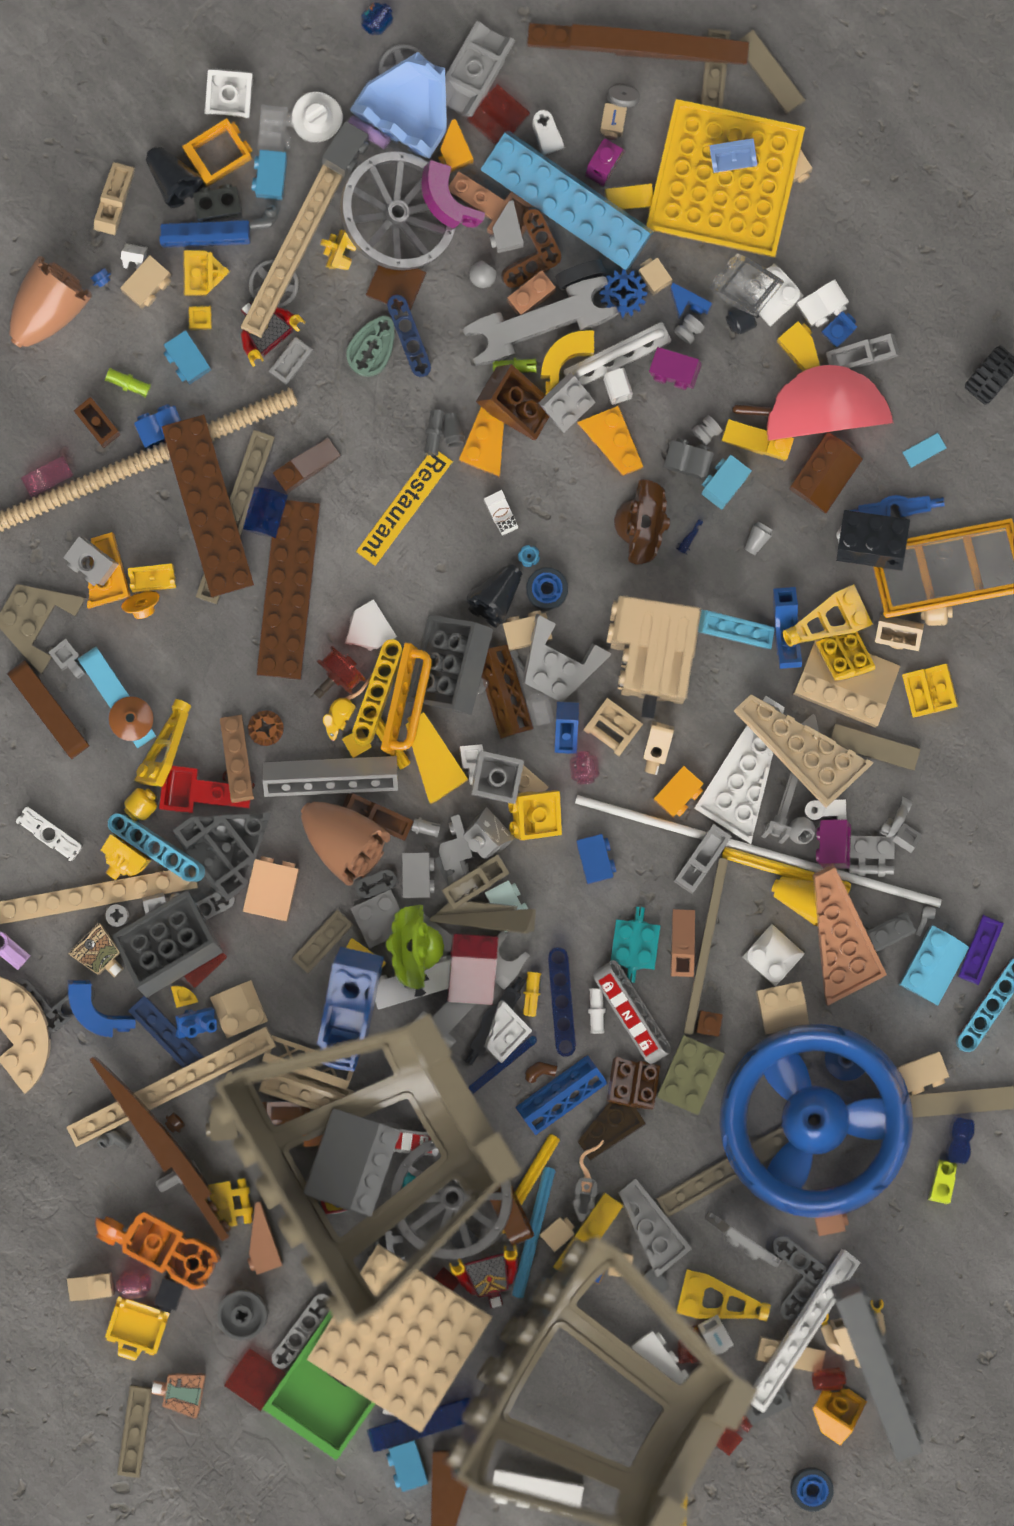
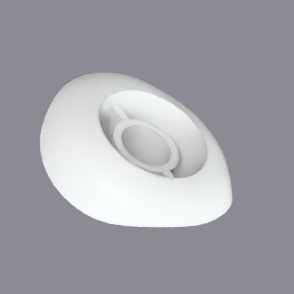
(316, 117)

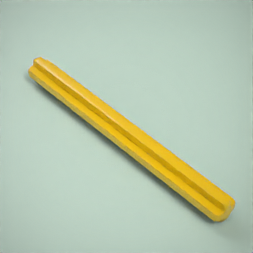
(771, 865)

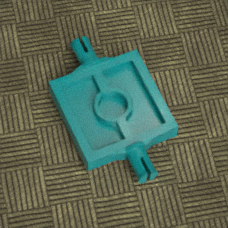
(635, 944)

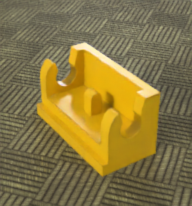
(152, 578)

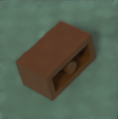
(97, 422)

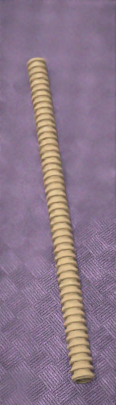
(140, 461)

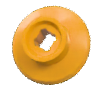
(141, 604)

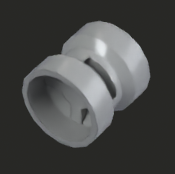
(690, 327)
(706, 430)

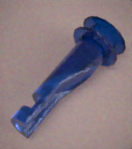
(684, 546)

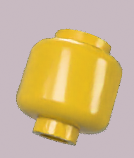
(140, 804)

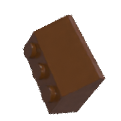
(826, 473)

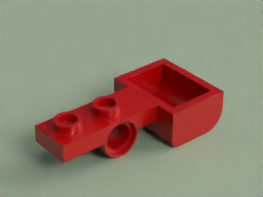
(184, 789)

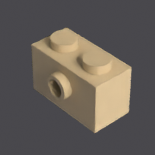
(899, 633)

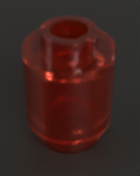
(828, 1379)

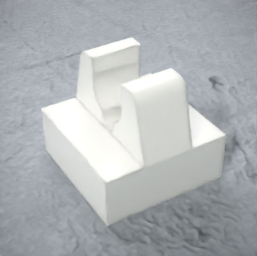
(133, 253)

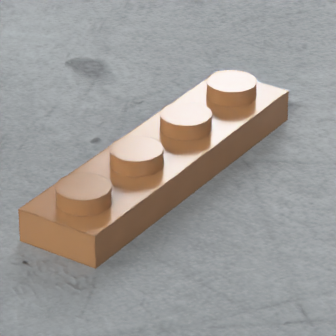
(236, 758)

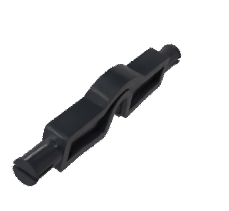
(510, 997)

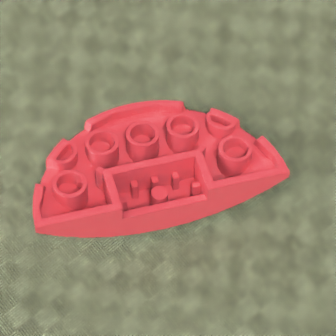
(826, 401)

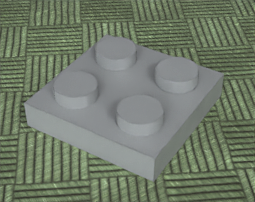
(566, 402)
(376, 917)

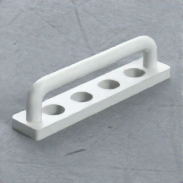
(655, 333)

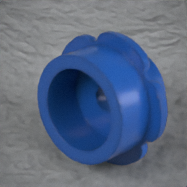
(101, 277)

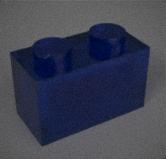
(265, 512)

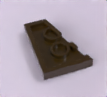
(612, 1126)

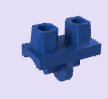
(195, 1022)

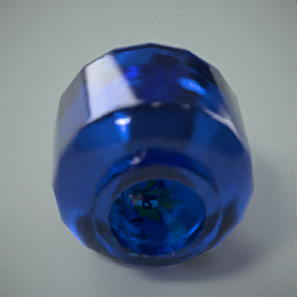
(377, 18)

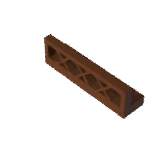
(499, 693)

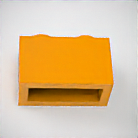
(678, 792)

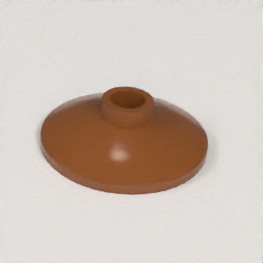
(131, 730)

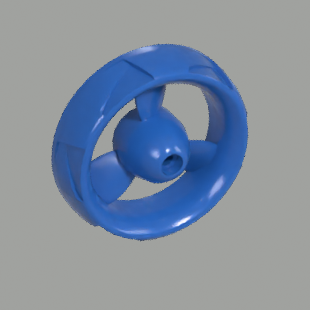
(870, 1119)

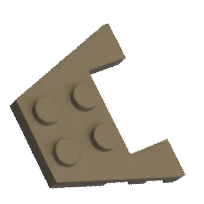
(26, 616)

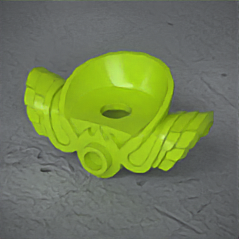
(427, 946)

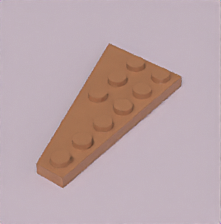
(845, 947)

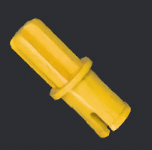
(531, 994)

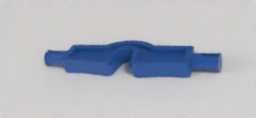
(905, 505)

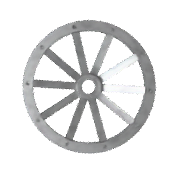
(388, 218)
(469, 1250)

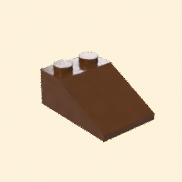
(514, 401)

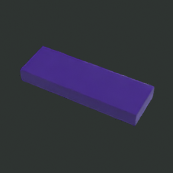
(980, 950)

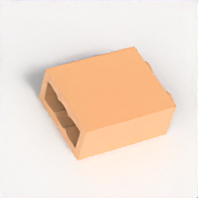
(271, 889)

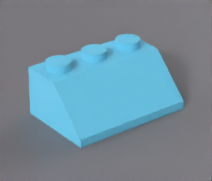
(934, 965)

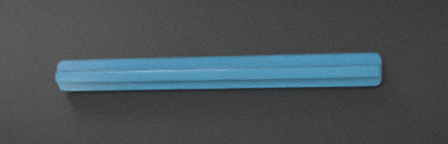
(536, 1223)

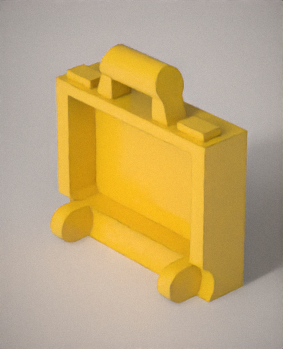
(136, 1326)

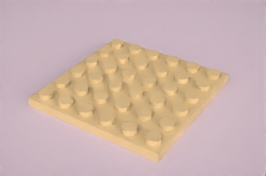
(406, 1349)

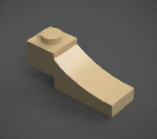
(113, 198)

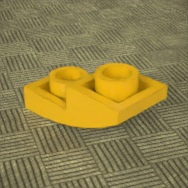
(630, 196)

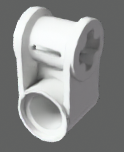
(547, 136)

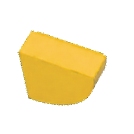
(183, 996)

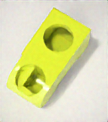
(943, 1182)

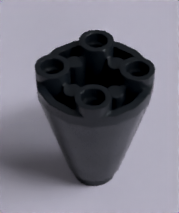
(495, 595)

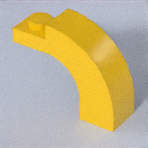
(568, 347)

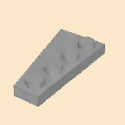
(655, 1231)

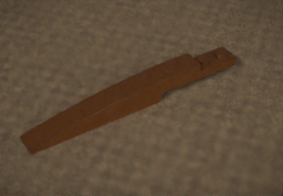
(638, 43)
(164, 1147)

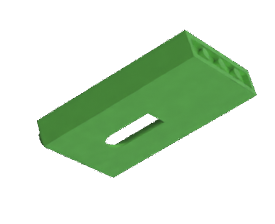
(317, 1403)

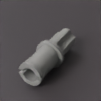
(169, 1180)

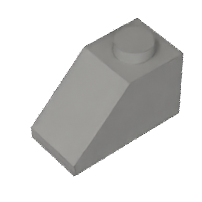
(506, 230)

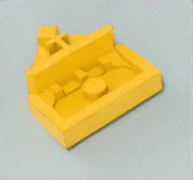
(201, 272)

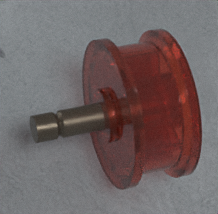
(340, 671)

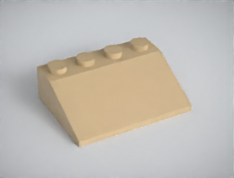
(855, 697)

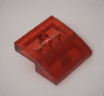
(498, 115)

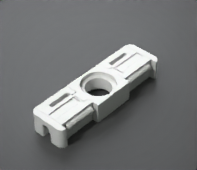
(37, 824)

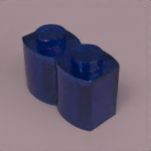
(961, 1133)

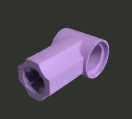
(13, 952)

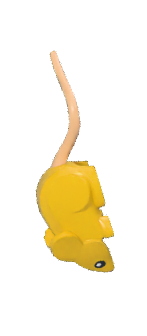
(339, 712)

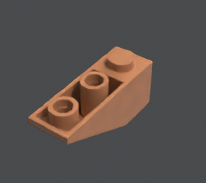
(683, 943)

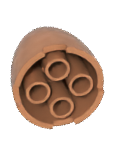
(45, 303)
(344, 839)

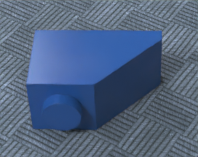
(566, 727)

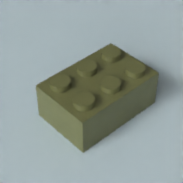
(690, 1075)

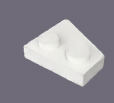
(505, 1032)

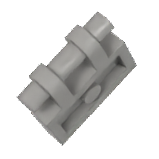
(872, 848)

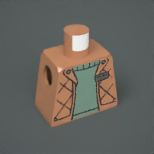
(182, 1392)

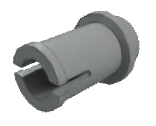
(426, 827)

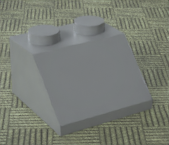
(497, 777)

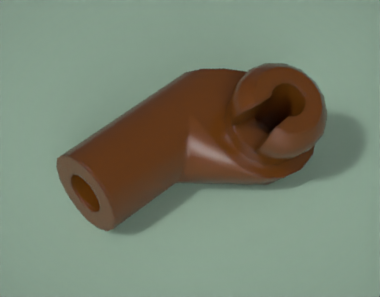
(538, 1069)

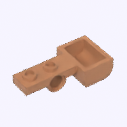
(485, 201)

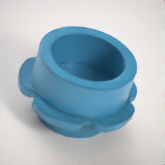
(528, 562)

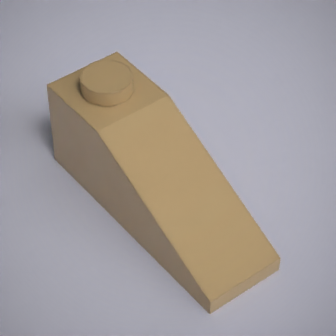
(810, 1360)

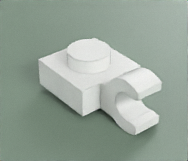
(468, 758)

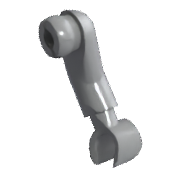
(891, 830)

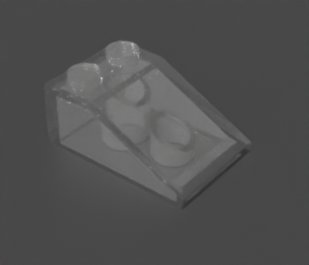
(745, 285)

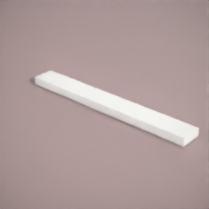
(802, 1330)

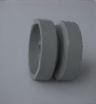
(233, 1324)

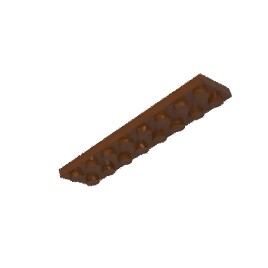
(207, 506)
(288, 592)

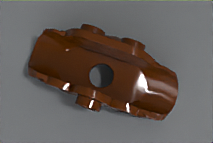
(642, 541)

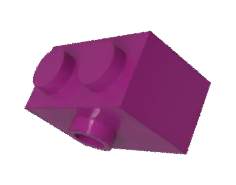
(675, 368)
(834, 843)

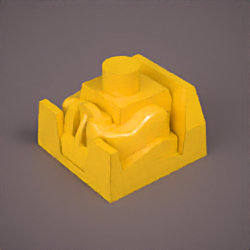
(123, 857)

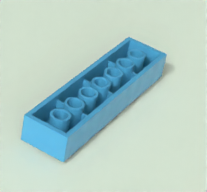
(567, 200)

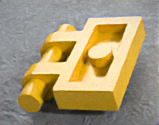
(223, 1199)

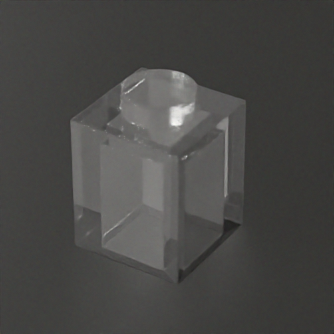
(539, 710)

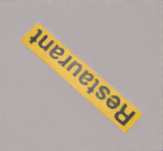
(403, 507)

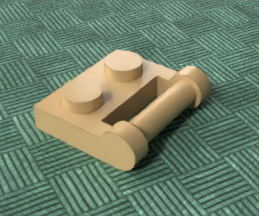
(618, 721)

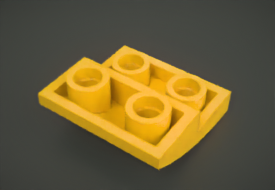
(845, 656)

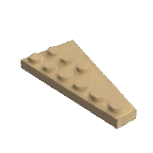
(811, 756)

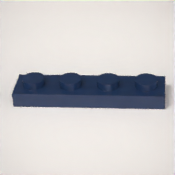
(164, 1032)

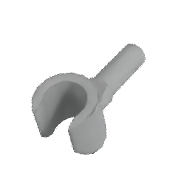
(927, 913)

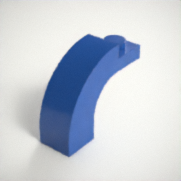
(786, 616)
(80, 1001)

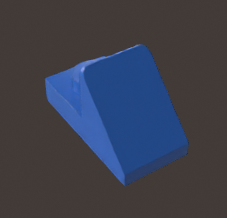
(682, 297)

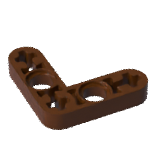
(539, 256)

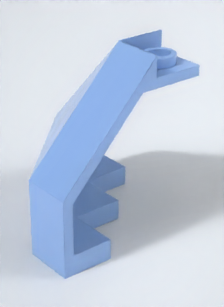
(407, 104)

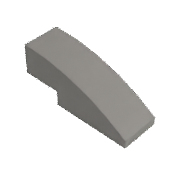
(864, 352)
(702, 859)

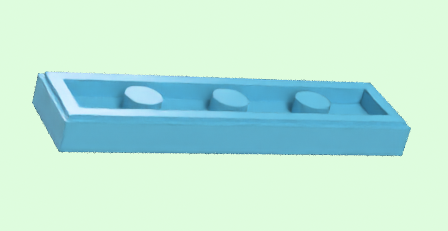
(736, 629)

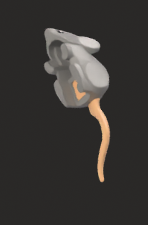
(585, 1189)

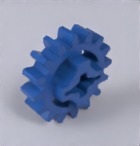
(634, 293)

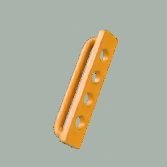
(399, 698)

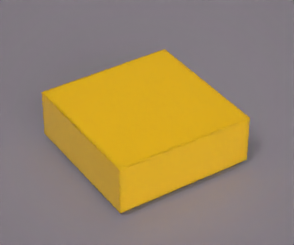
(200, 318)
(354, 748)

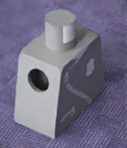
(487, 835)

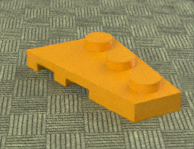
(613, 439)
(484, 444)
(116, 586)

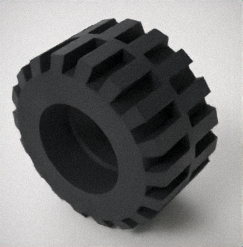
(991, 375)

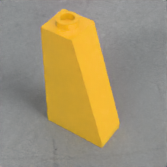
(435, 762)

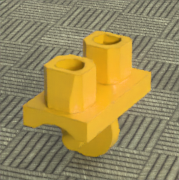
(336, 258)

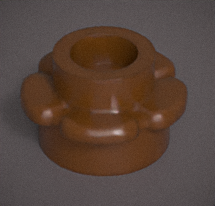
(174, 1123)

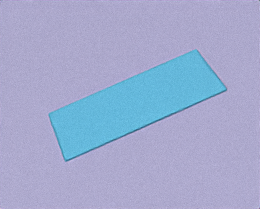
(924, 450)

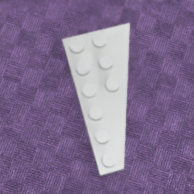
(739, 784)

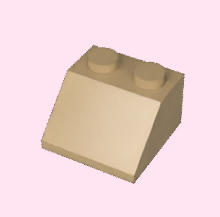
(782, 1007)

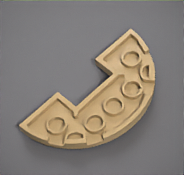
(27, 1030)

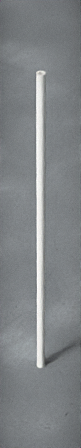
(755, 850)

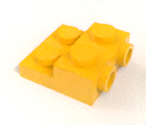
(536, 815)

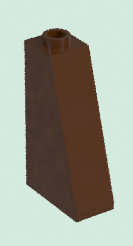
(447, 1491)

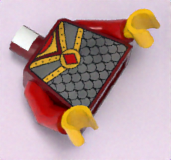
(277, 330)
(488, 1275)

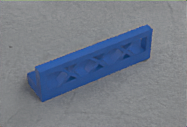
(205, 234)
(559, 1092)

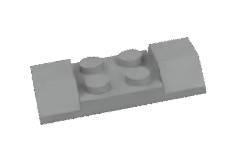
(475, 69)

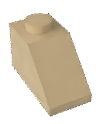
(91, 1287)

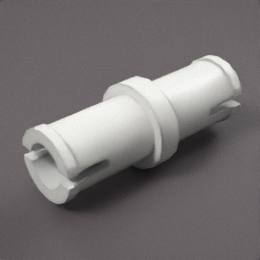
(596, 1011)

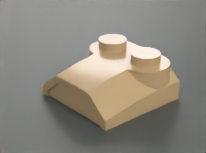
(239, 1009)

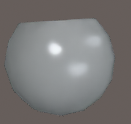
(482, 274)
(802, 830)

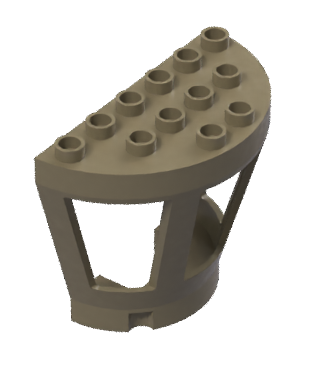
(447, 1112)
(675, 1445)

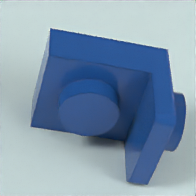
(840, 329)

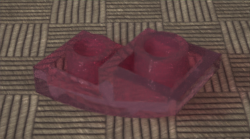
(47, 476)

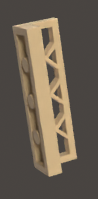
(310, 1072)
(303, 1090)

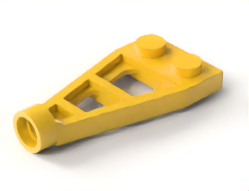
(851, 608)
(154, 772)
(692, 1295)

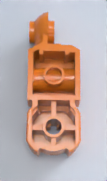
(162, 1248)

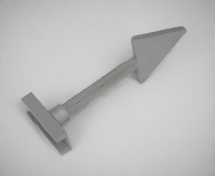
(778, 825)

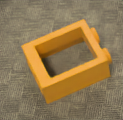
(190, 147)

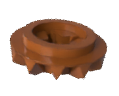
(275, 732)

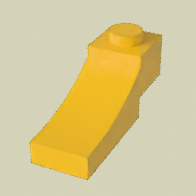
(756, 440)

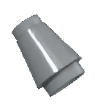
(758, 537)

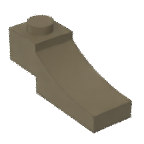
(475, 881)

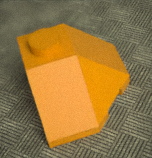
(838, 1413)

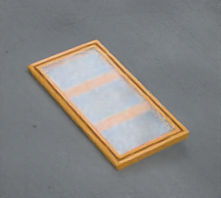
(950, 569)

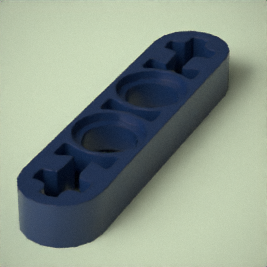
(412, 334)

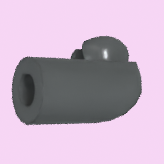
(267, 219)
(111, 1138)

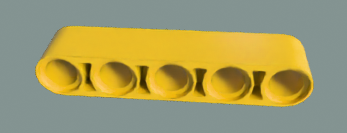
(377, 703)

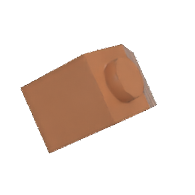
(263, 1247)

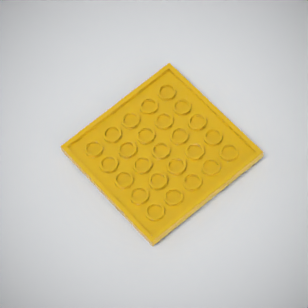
(730, 207)

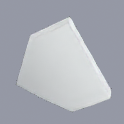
(369, 627)

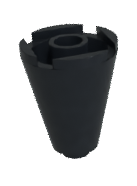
(172, 177)

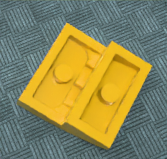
(930, 690)

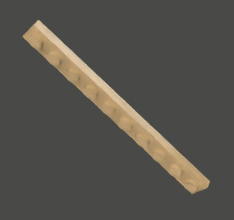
(291, 251)
(93, 895)
(175, 1084)

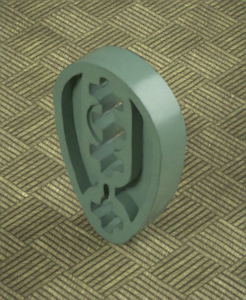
(381, 356)

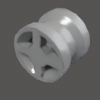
(121, 915)

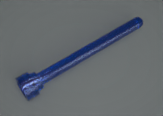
(496, 1069)

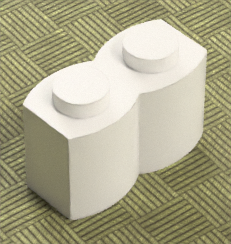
(823, 303)
(617, 385)

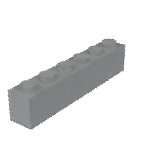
(330, 776)

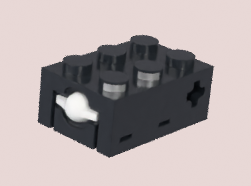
(872, 540)

